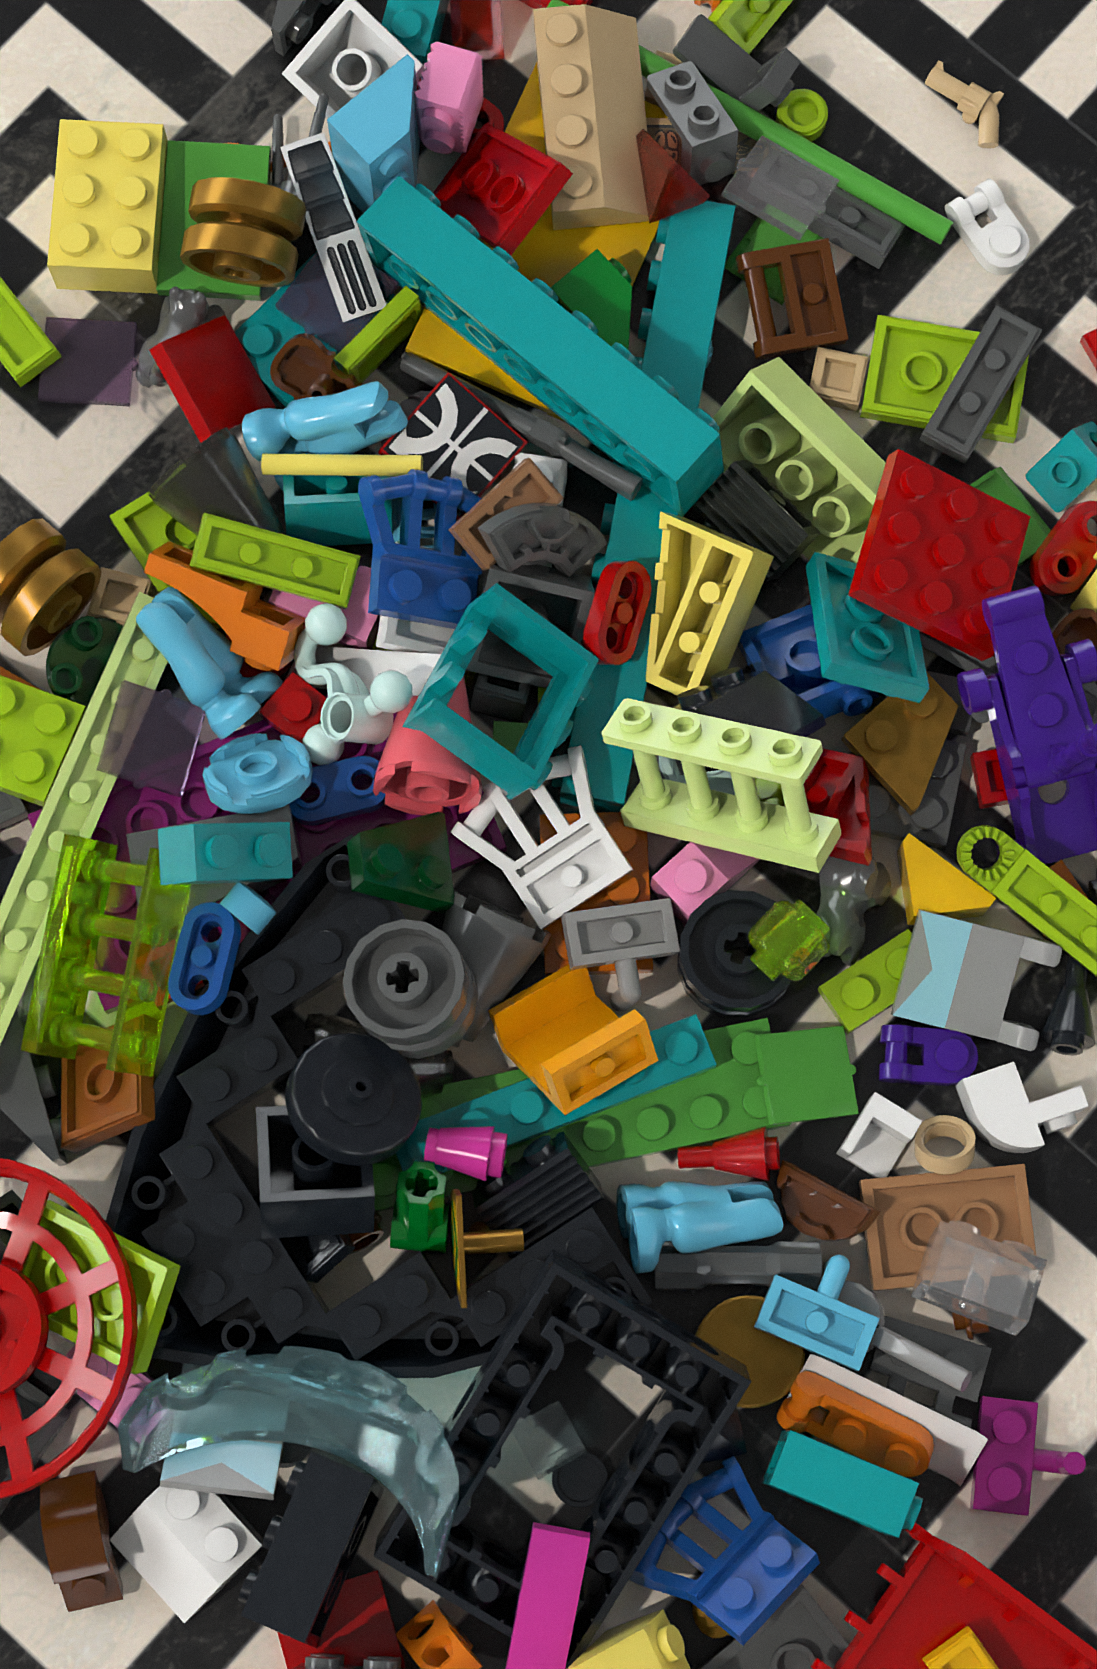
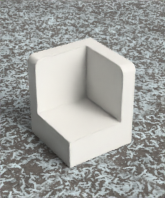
(878, 1136)

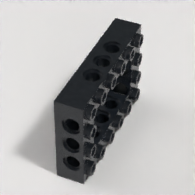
(697, 1401)

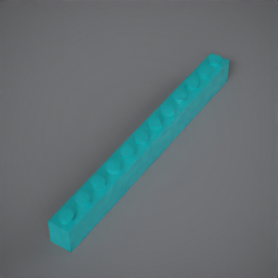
(677, 350)

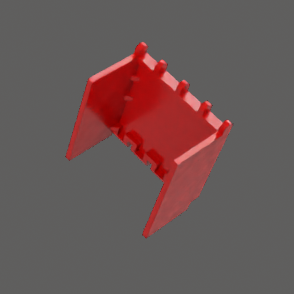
(942, 1594)

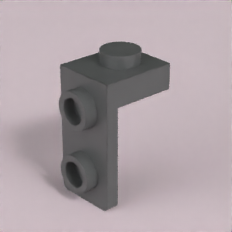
(733, 69)
(699, 119)

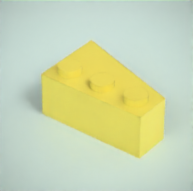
(700, 603)

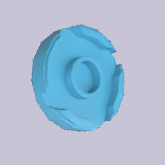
(257, 773)

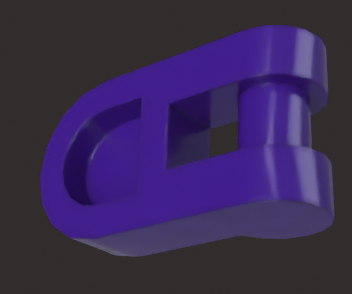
(945, 1055)

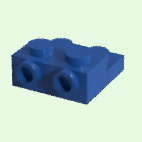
(790, 653)

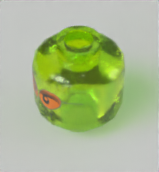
(789, 940)

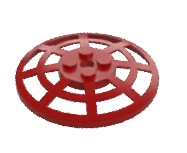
(26, 1327)

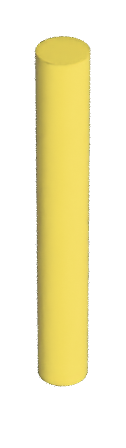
(339, 464)

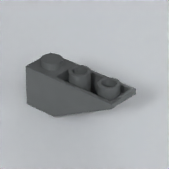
(27, 1090)

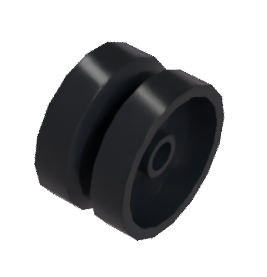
(704, 959)

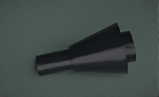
(1070, 1020)

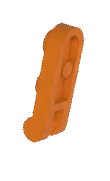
(856, 1425)

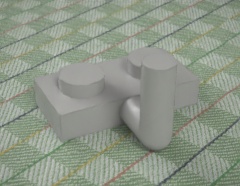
(620, 938)

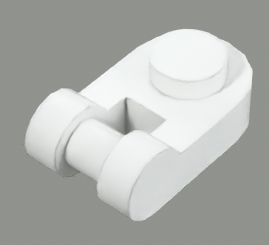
(1000, 244)

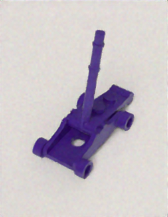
(1039, 725)

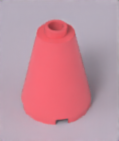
(421, 773)

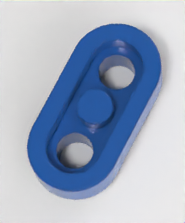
(337, 794)
(200, 960)

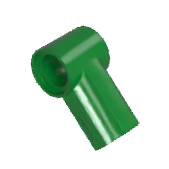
(420, 1210)

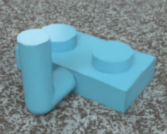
(817, 1318)

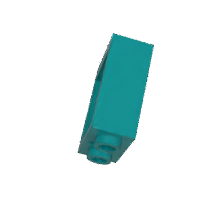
(843, 1484)

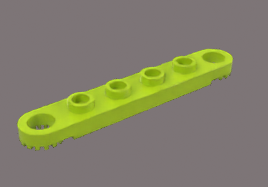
(1035, 894)

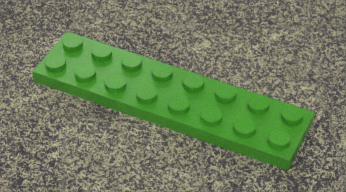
(677, 1116)

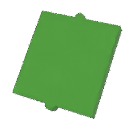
(806, 1075)

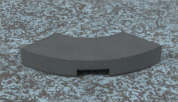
(541, 533)

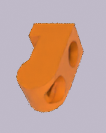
(441, 1646)

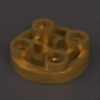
(769, 1360)

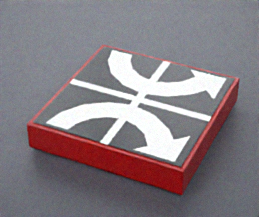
(457, 438)

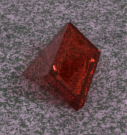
(478, 27)
(665, 182)

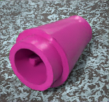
(468, 1150)

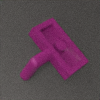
(1009, 1457)

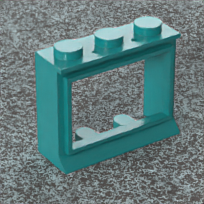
(550, 724)

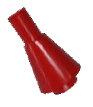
(744, 1154)

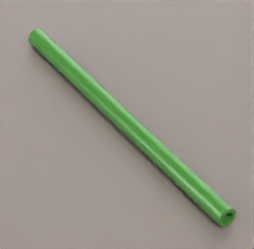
(850, 177)

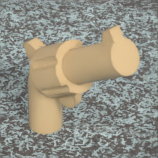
(972, 101)

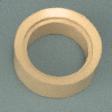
(949, 1127)

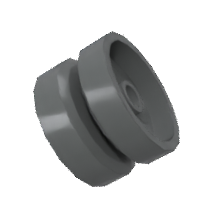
(432, 970)

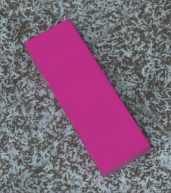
(548, 1598)

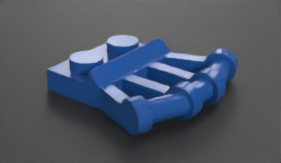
(413, 580)
(749, 1576)

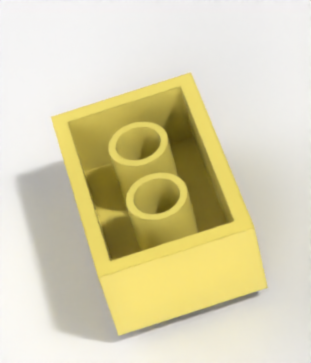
(107, 206)

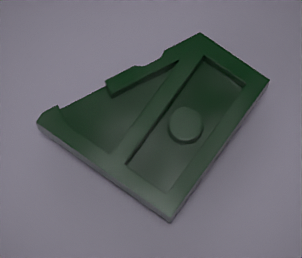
(405, 863)

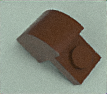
(78, 1541)

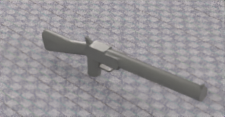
(536, 431)

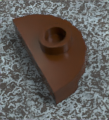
(820, 1207)

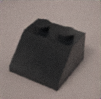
(752, 700)

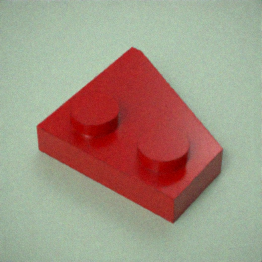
(841, 791)

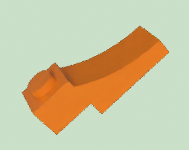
(257, 628)

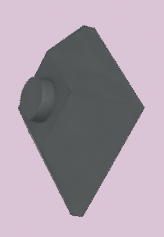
(551, 594)

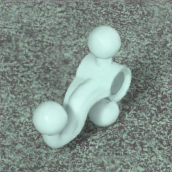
(350, 709)

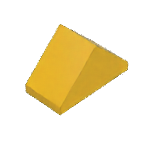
(937, 885)

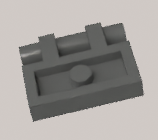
(962, 1352)

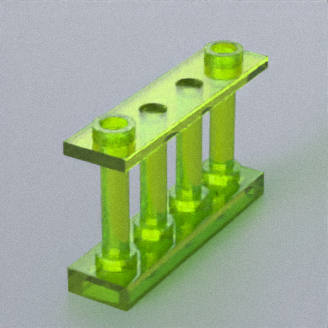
(70, 951)

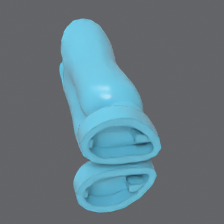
(324, 424)
(204, 662)
(693, 1217)

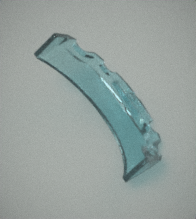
(312, 1402)

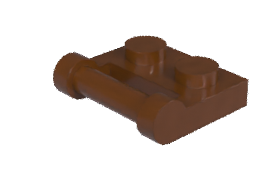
(808, 293)

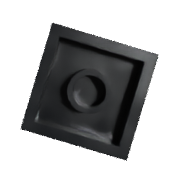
(303, 1189)

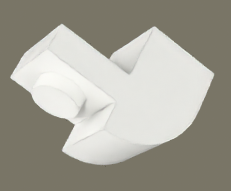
(1006, 1119)

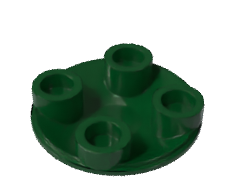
(80, 656)

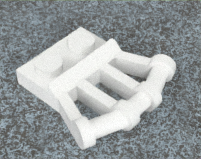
(564, 868)

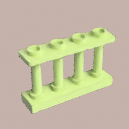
(713, 817)

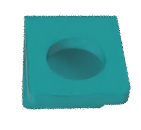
(1066, 468)

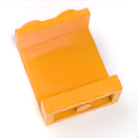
(571, 1039)

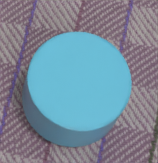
(248, 907)

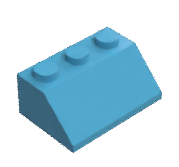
(378, 135)

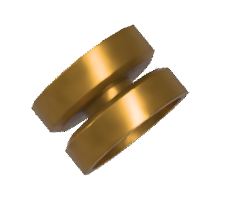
(243, 232)
(41, 585)

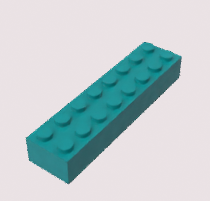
(543, 344)

